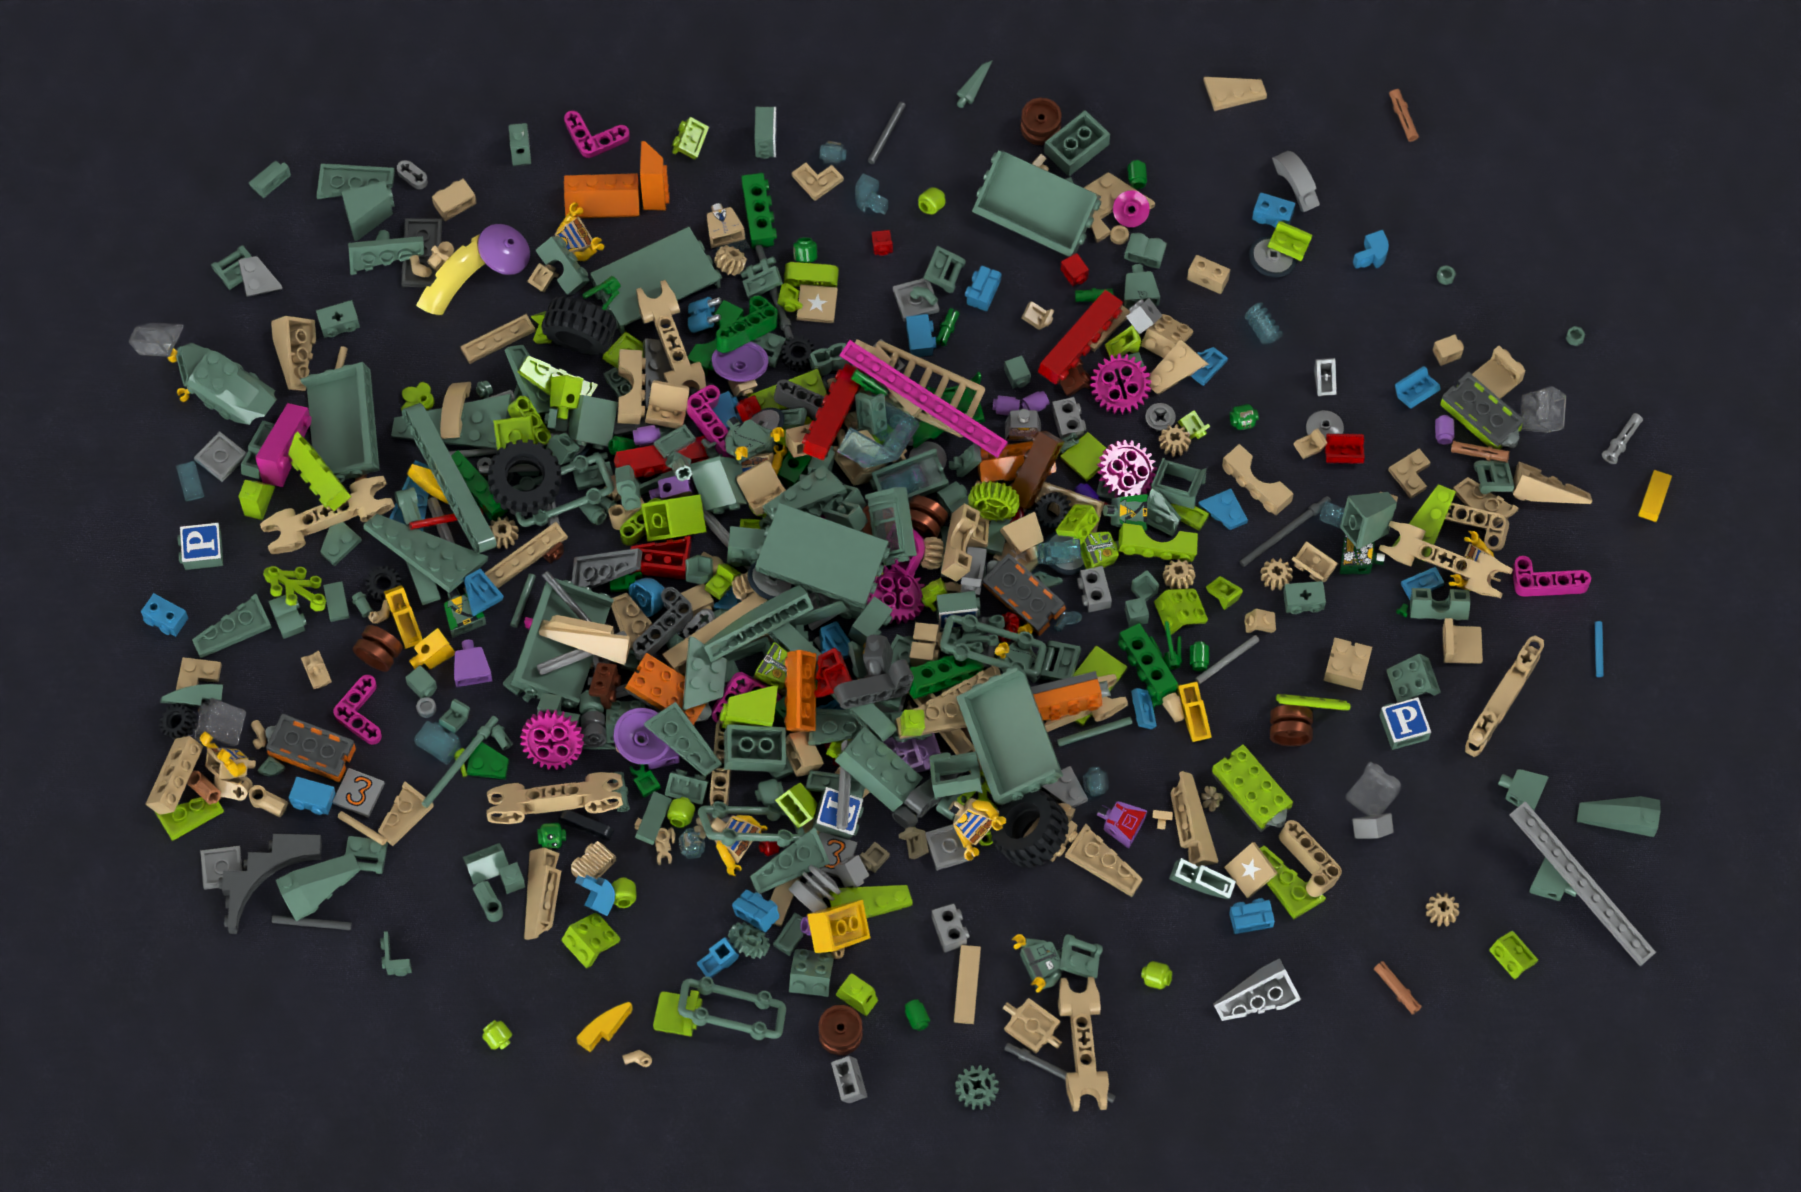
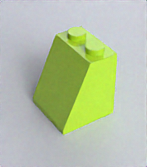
(673, 517)
(750, 708)

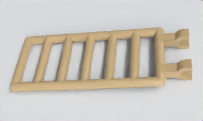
(930, 367)

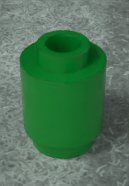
(1137, 174)
(620, 444)
(1199, 656)
(917, 1015)

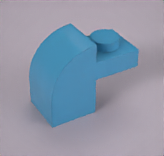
(1376, 251)
(601, 895)
(721, 956)

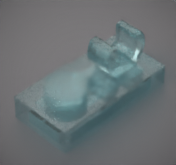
(1332, 514)

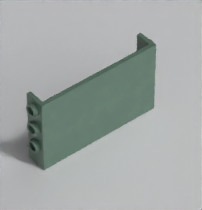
(1036, 203)
(675, 259)
(343, 420)
(821, 556)
(570, 679)
(1009, 736)

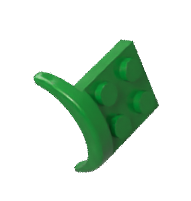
(966, 398)

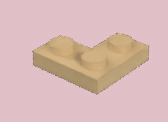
(816, 184)
(1406, 472)
(195, 669)

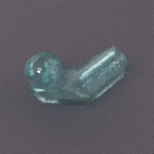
(1067, 618)

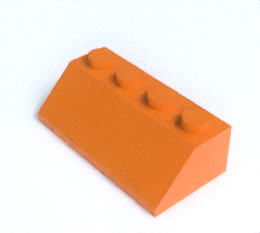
(653, 179)
(603, 195)
(1006, 464)
(800, 691)

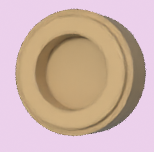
(1119, 235)

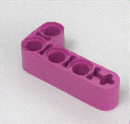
(705, 411)
(1571, 578)

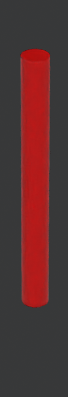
(434, 521)

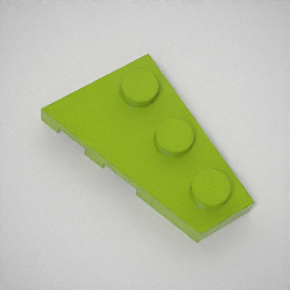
(189, 816)

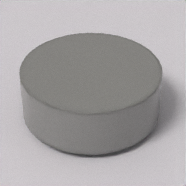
(426, 707)

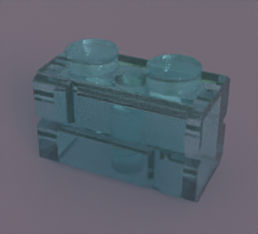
(437, 742)

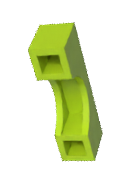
(1135, 541)

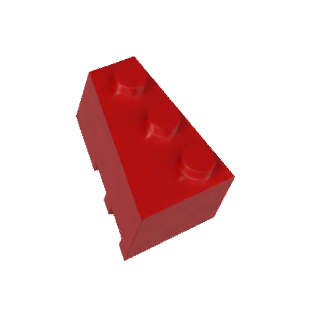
(665, 558)

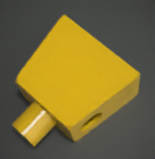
(432, 650)

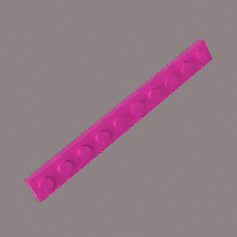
(923, 399)

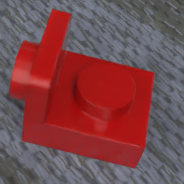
(882, 242)
(748, 407)

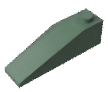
(1630, 814)
(313, 884)

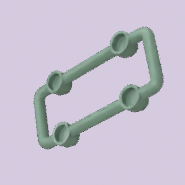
(593, 495)
(970, 623)
(730, 836)
(762, 1000)

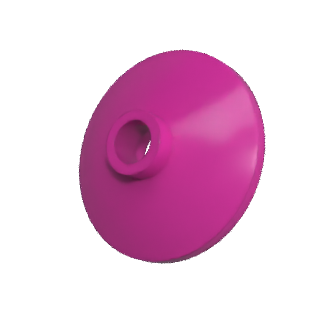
(1129, 199)

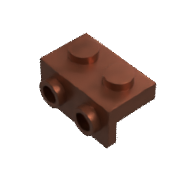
(1076, 380)
(605, 683)

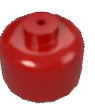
(769, 847)

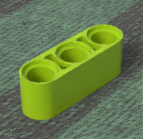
(811, 274)
(523, 407)
(633, 525)

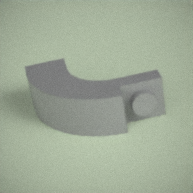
(1298, 176)
(973, 580)

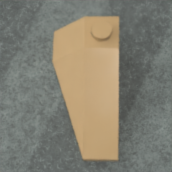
(293, 344)
(1534, 486)

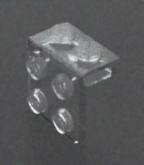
(220, 721)
(1374, 790)

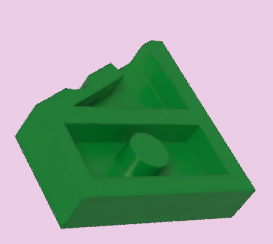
(487, 763)

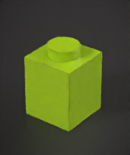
(912, 722)

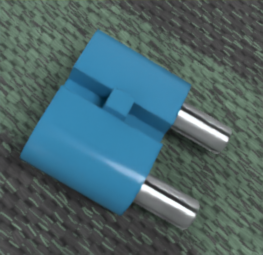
(701, 314)

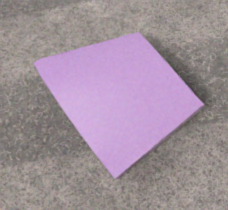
(915, 752)

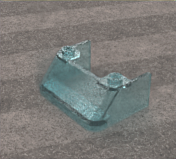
(896, 437)

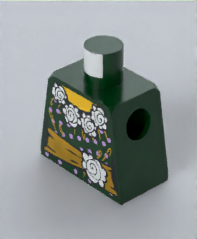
(1358, 560)

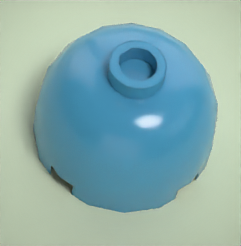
(647, 595)

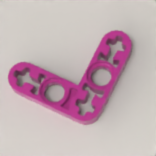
(594, 141)
(749, 684)
(352, 708)

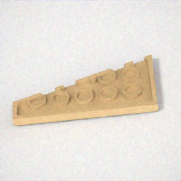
(944, 711)

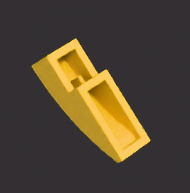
(425, 479)
(1655, 495)
(403, 616)
(1194, 712)
(604, 1026)

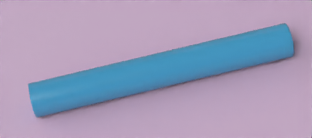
(1599, 649)

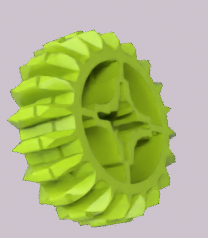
(994, 500)

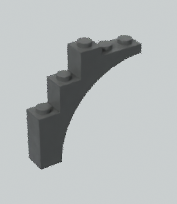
(240, 885)

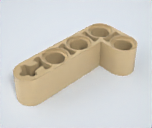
(1488, 524)
(1313, 857)

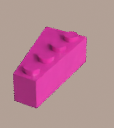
(273, 456)

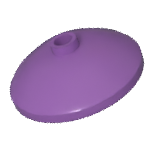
(503, 249)
(742, 363)
(629, 729)

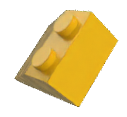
(838, 926)

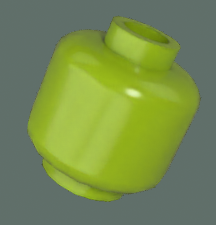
(931, 201)
(681, 812)
(624, 892)
(1156, 975)
(497, 1035)

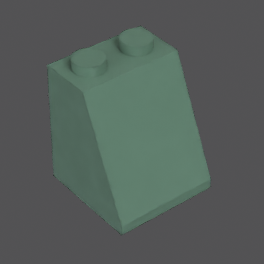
(367, 207)
(592, 421)
(718, 484)
(1367, 517)

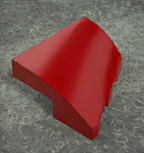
(830, 673)

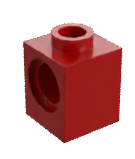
(1074, 270)

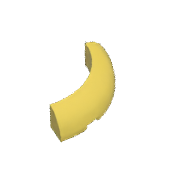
(451, 278)

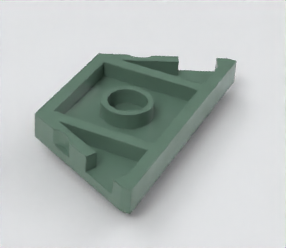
(702, 677)

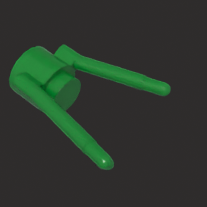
(609, 286)
(1171, 659)

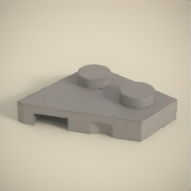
(257, 277)
(1067, 789)

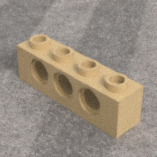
(174, 775)

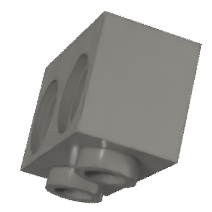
(1064, 420)
(1099, 589)
(945, 928)

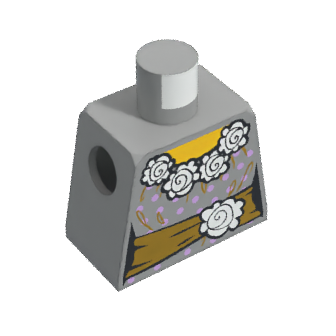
(1022, 425)

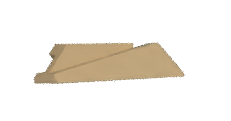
(587, 636)
(1191, 822)
(541, 891)

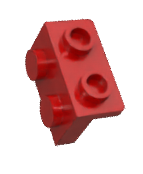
(1344, 448)

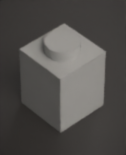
(852, 871)

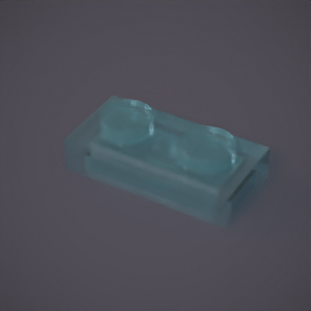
(190, 481)

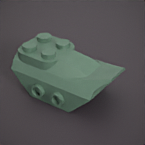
(230, 389)

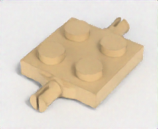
(1032, 1025)

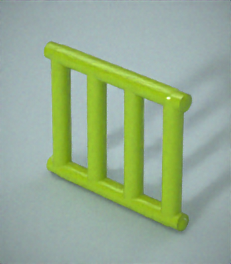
(1313, 702)

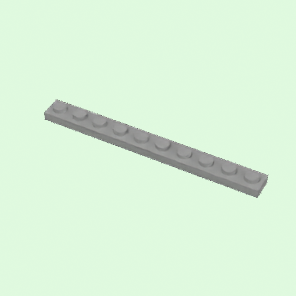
(1582, 883)

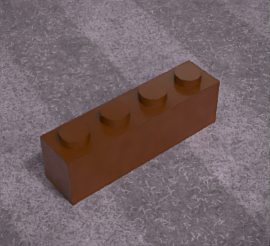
(1036, 467)

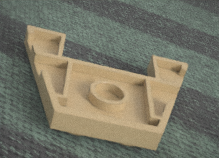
(1109, 189)

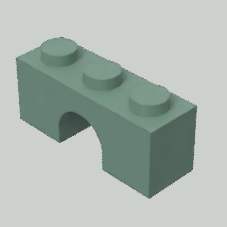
(574, 276)
(1454, 607)

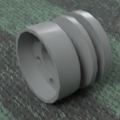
(815, 889)

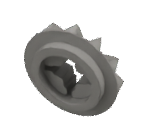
(1160, 409)

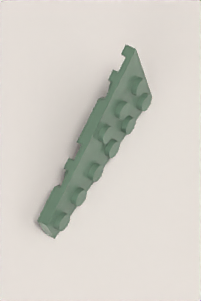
(476, 420)
(433, 556)

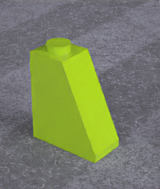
(255, 498)

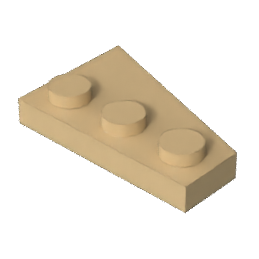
(1233, 91)
(1176, 365)
(1470, 495)
(630, 617)
(404, 814)

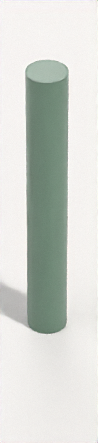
(522, 601)

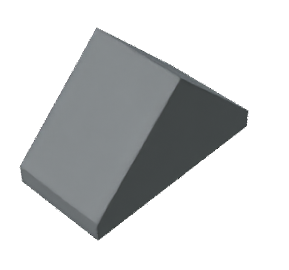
(1325, 376)
(1373, 826)

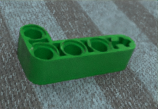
(760, 321)

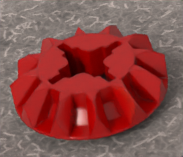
(1013, 624)

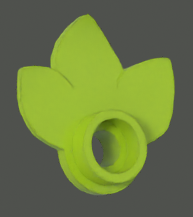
(421, 394)

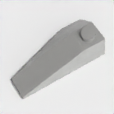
(1262, 991)

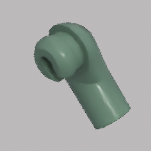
(924, 292)

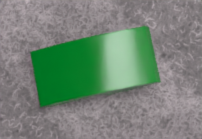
(924, 432)

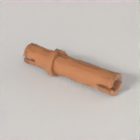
(1399, 106)
(1480, 451)
(1403, 994)

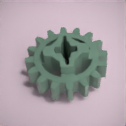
(748, 940)
(983, 1091)

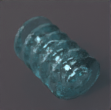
(1262, 325)

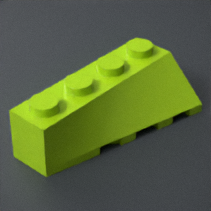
(317, 473)

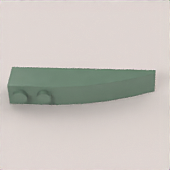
(759, 622)

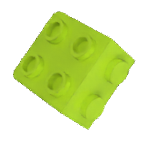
(1180, 608)
(589, 938)
(667, 1015)

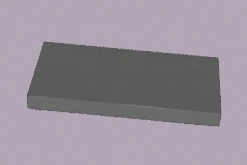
(432, 235)

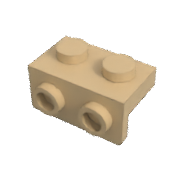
(1315, 562)

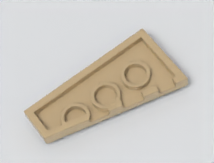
(1074, 497)
(1096, 857)

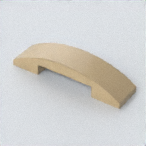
(452, 409)

